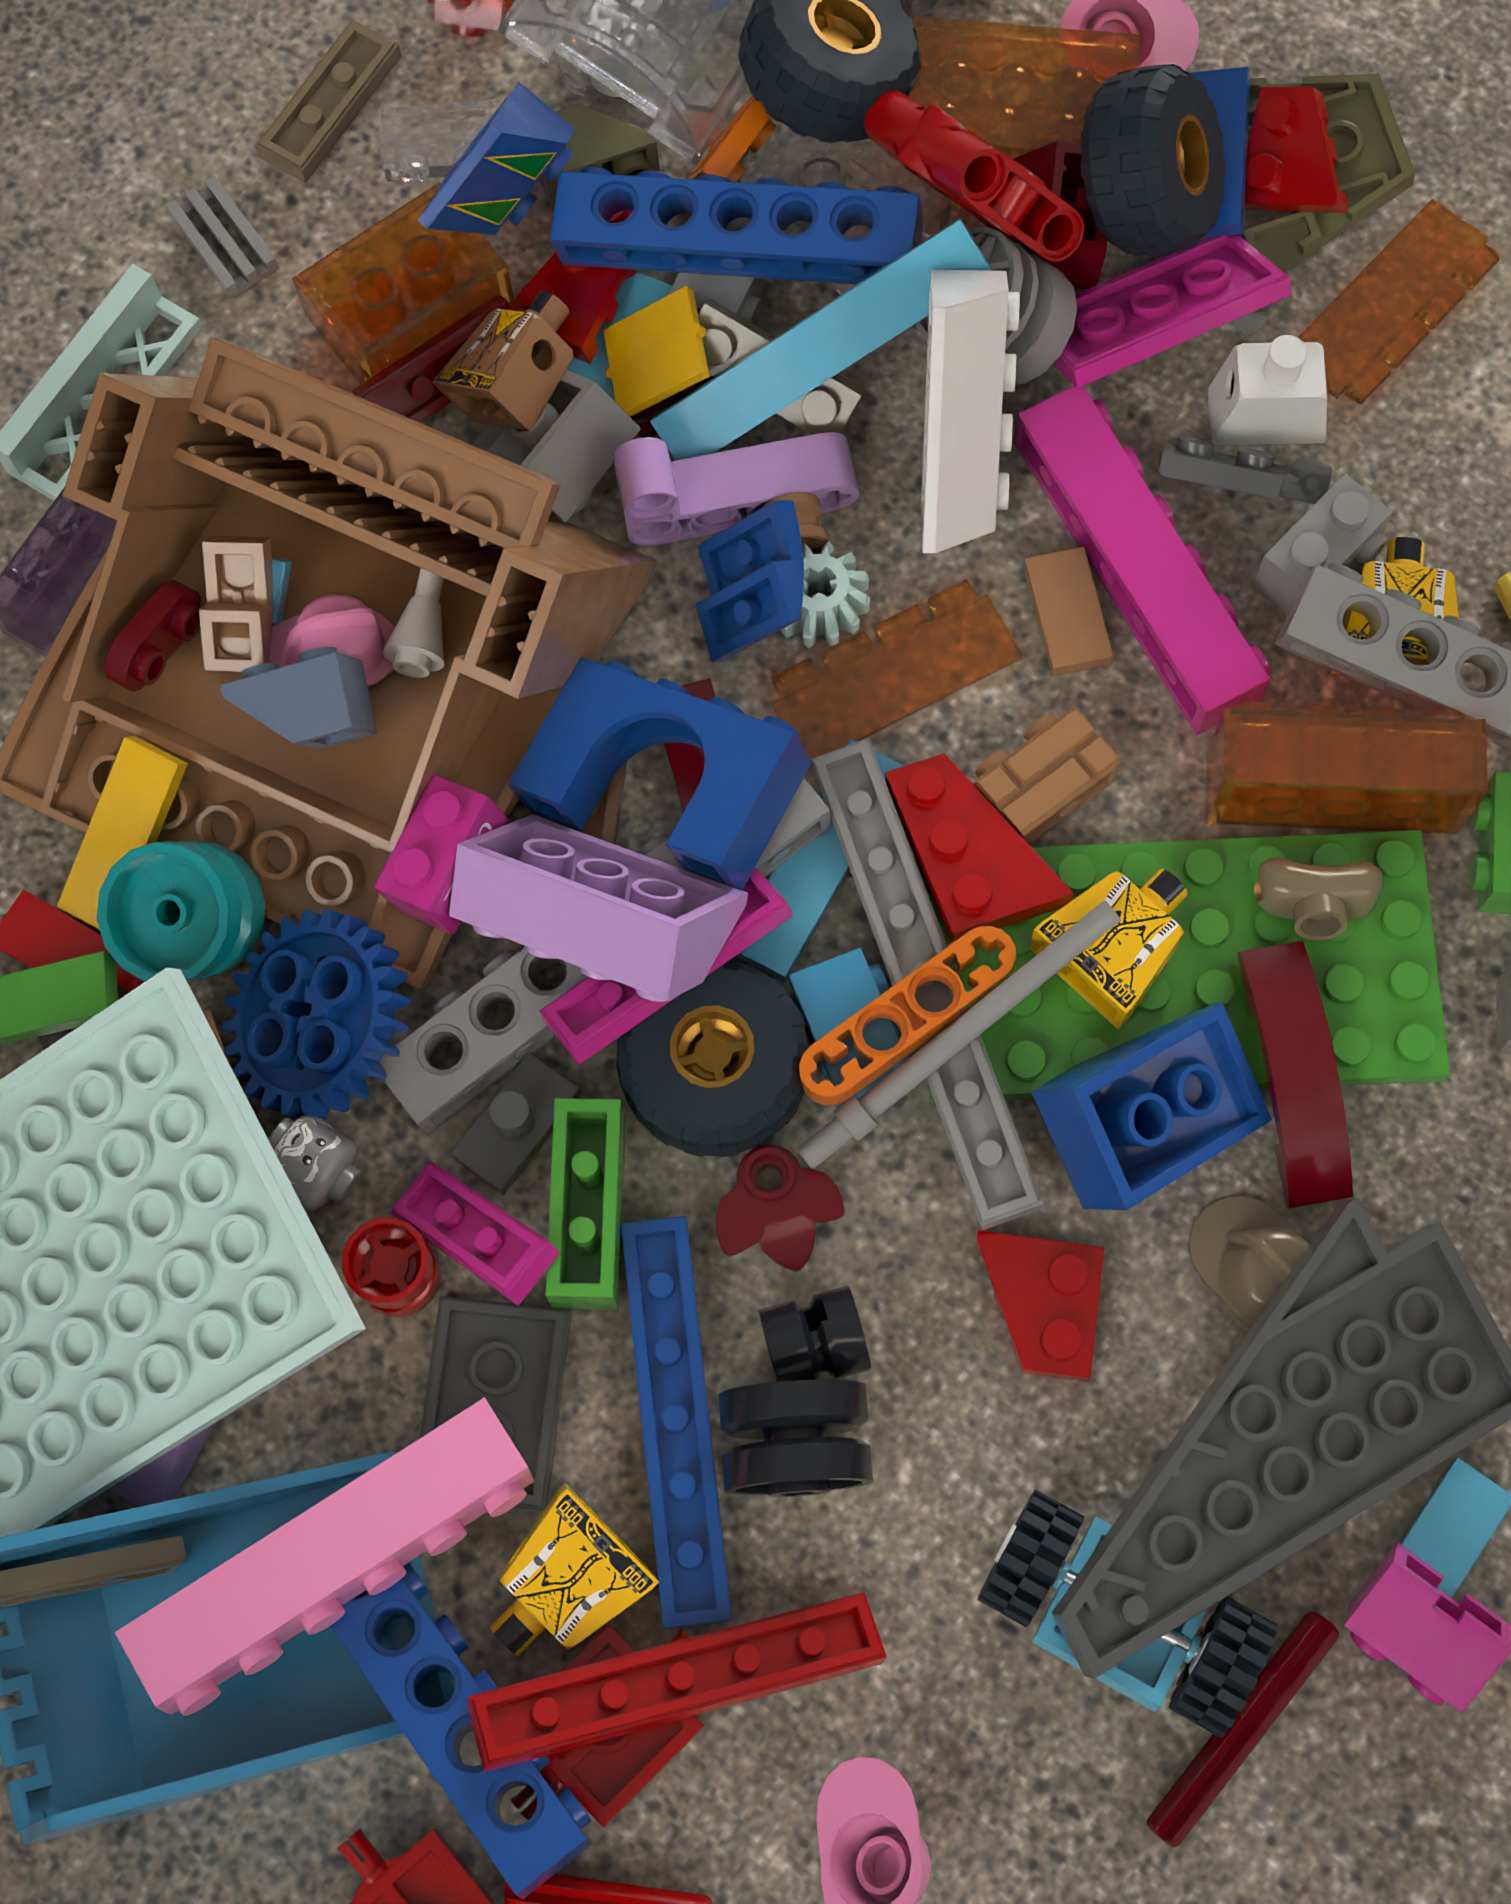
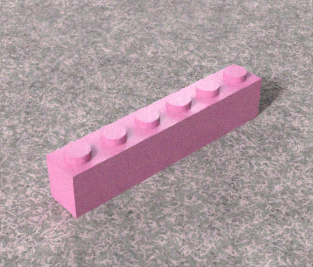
(325, 1559)

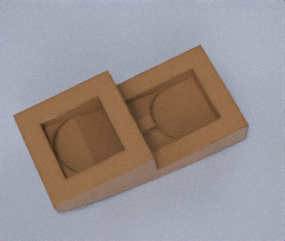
(239, 602)

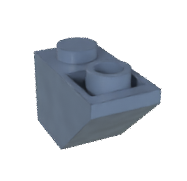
(308, 702)

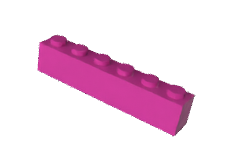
(1140, 557)

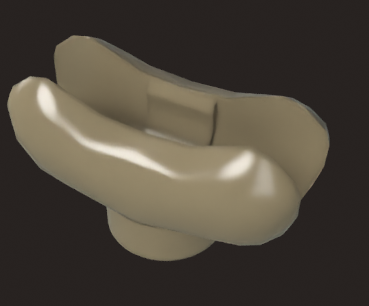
(1317, 895)

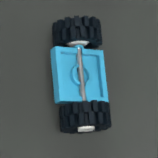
(1218, 1662)

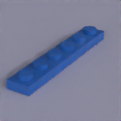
(675, 1424)

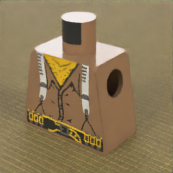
(509, 365)

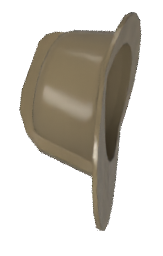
(1244, 1253)

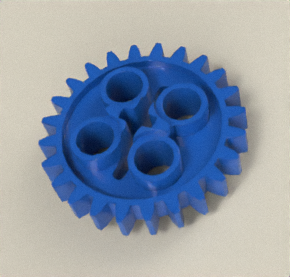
(315, 1014)

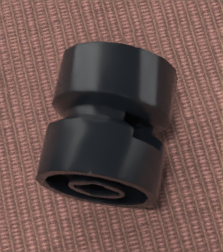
(816, 1337)

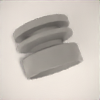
(1045, 309)

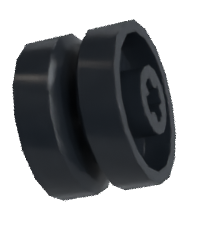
(795, 1451)

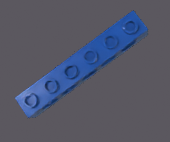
(704, 246)
(523, 1852)

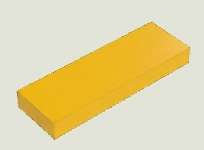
(125, 818)

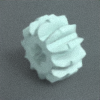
(845, 601)

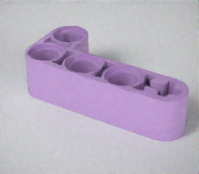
(714, 491)

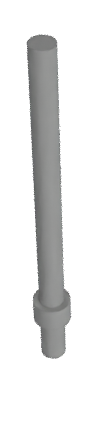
(858, 1115)

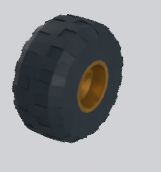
(827, 61)
(1153, 160)
(717, 1064)

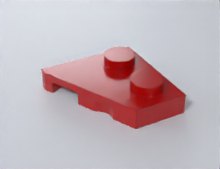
(1292, 154)
(1047, 1300)

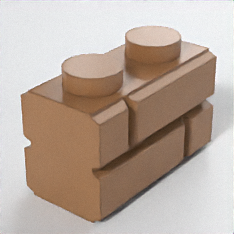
(1048, 774)

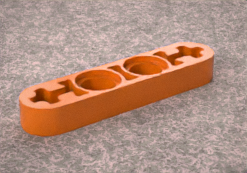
(901, 1007)

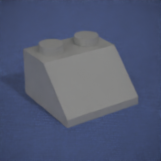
(568, 442)

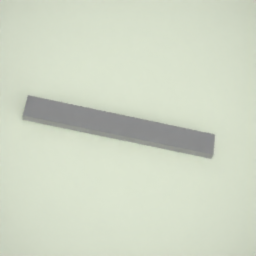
(907, 937)

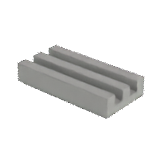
(199, 204)

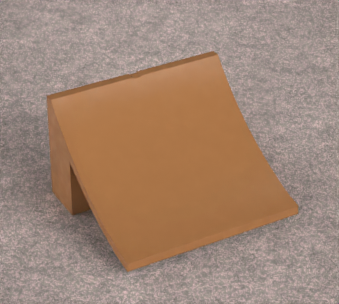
(358, 511)

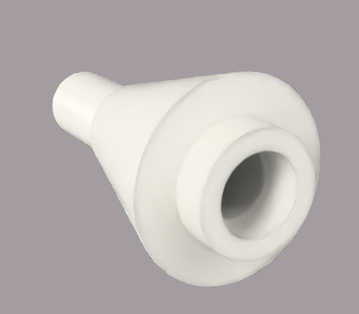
(418, 636)

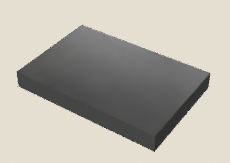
(512, 1360)

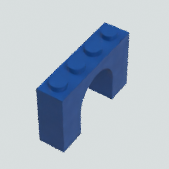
(613, 714)

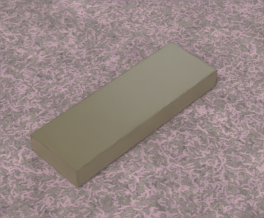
(328, 101)
(91, 1571)

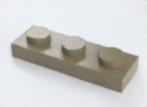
(733, 338)

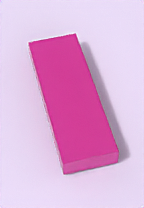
(475, 1233)

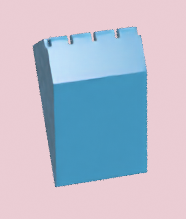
(85, 1716)

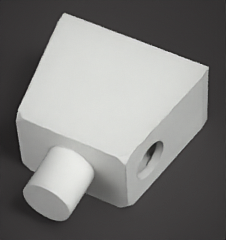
(1270, 394)

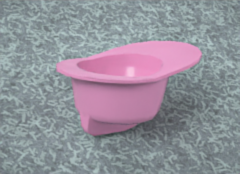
(1165, 26)
(337, 623)
(870, 1836)

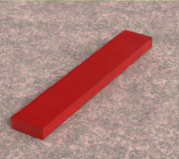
(673, 1681)

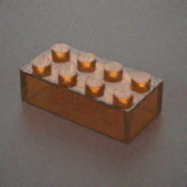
(1016, 80)
(1345, 769)

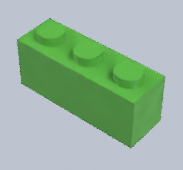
(586, 1203)

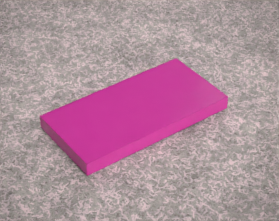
(1167, 305)

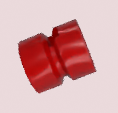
(391, 1267)

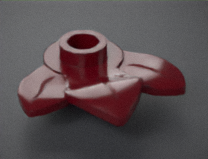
(776, 1217)

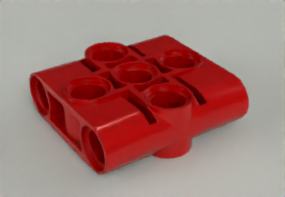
(974, 175)

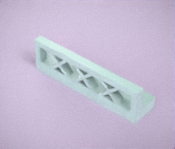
(70, 382)

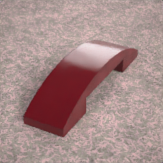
(1299, 1074)

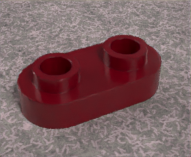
(153, 636)

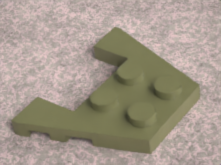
(1369, 168)

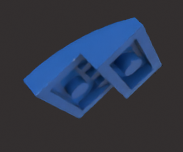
(752, 580)

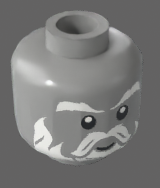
(316, 1160)

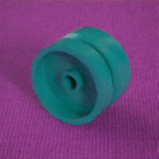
(181, 909)

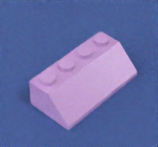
(594, 905)

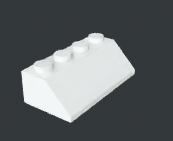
(964, 405)

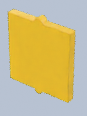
(656, 352)

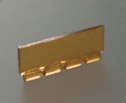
(1397, 299)
(908, 673)

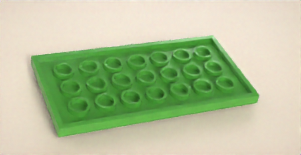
(1372, 979)

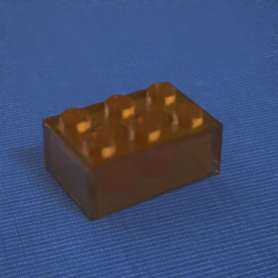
(398, 287)

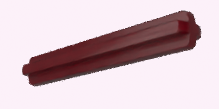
(1224, 1755)

